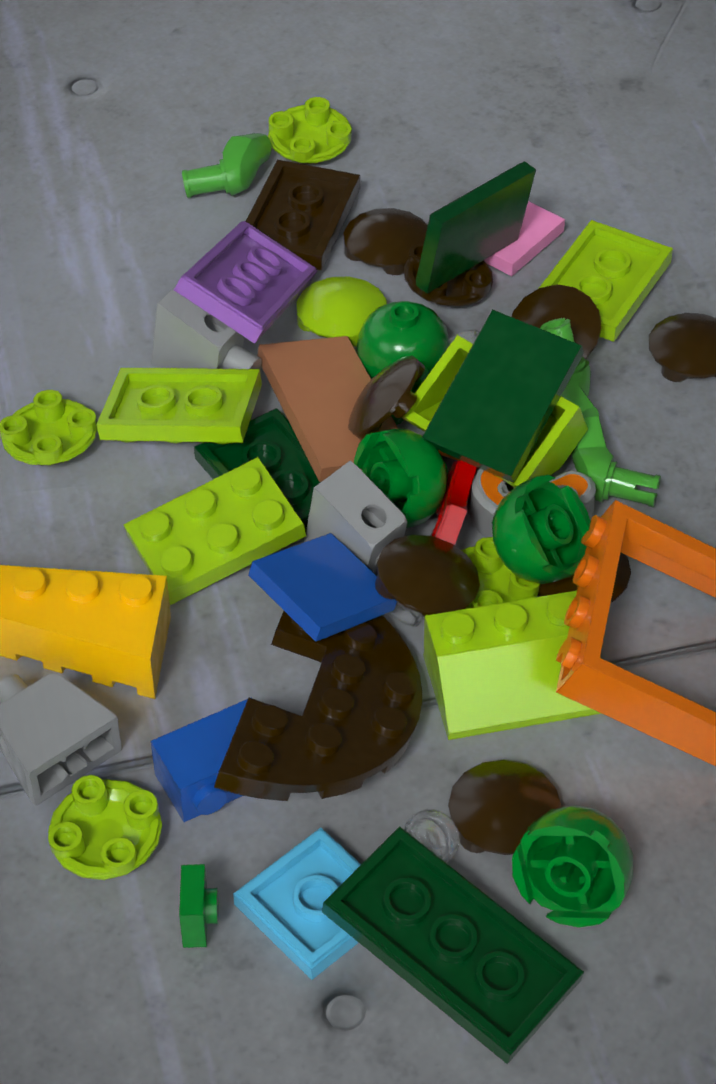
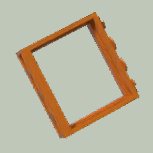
(607, 686)

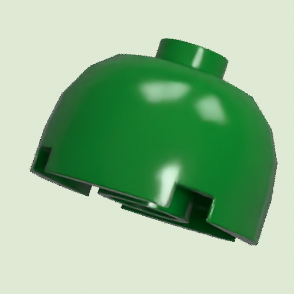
(399, 332)
(405, 470)
(540, 530)
(574, 865)

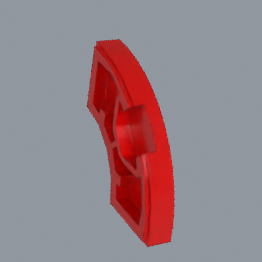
(454, 504)

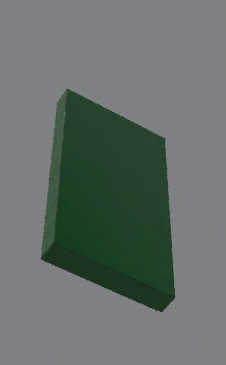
(453, 944)

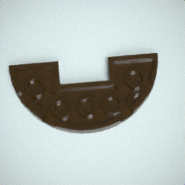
(351, 726)

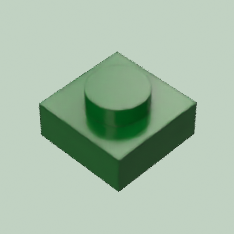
(197, 906)

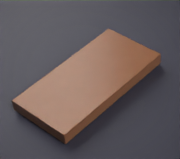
(317, 391)

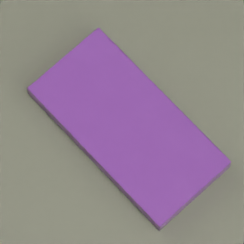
(246, 281)

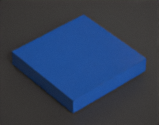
(321, 586)

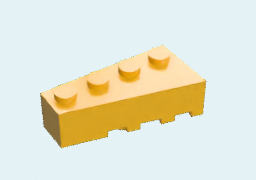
(87, 623)

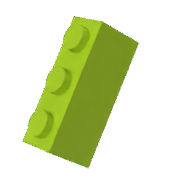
(552, 448)
(499, 665)

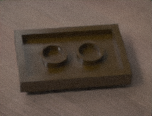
(305, 208)

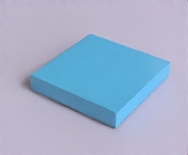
(289, 901)

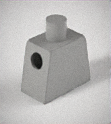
(195, 339)
(355, 514)
(53, 733)

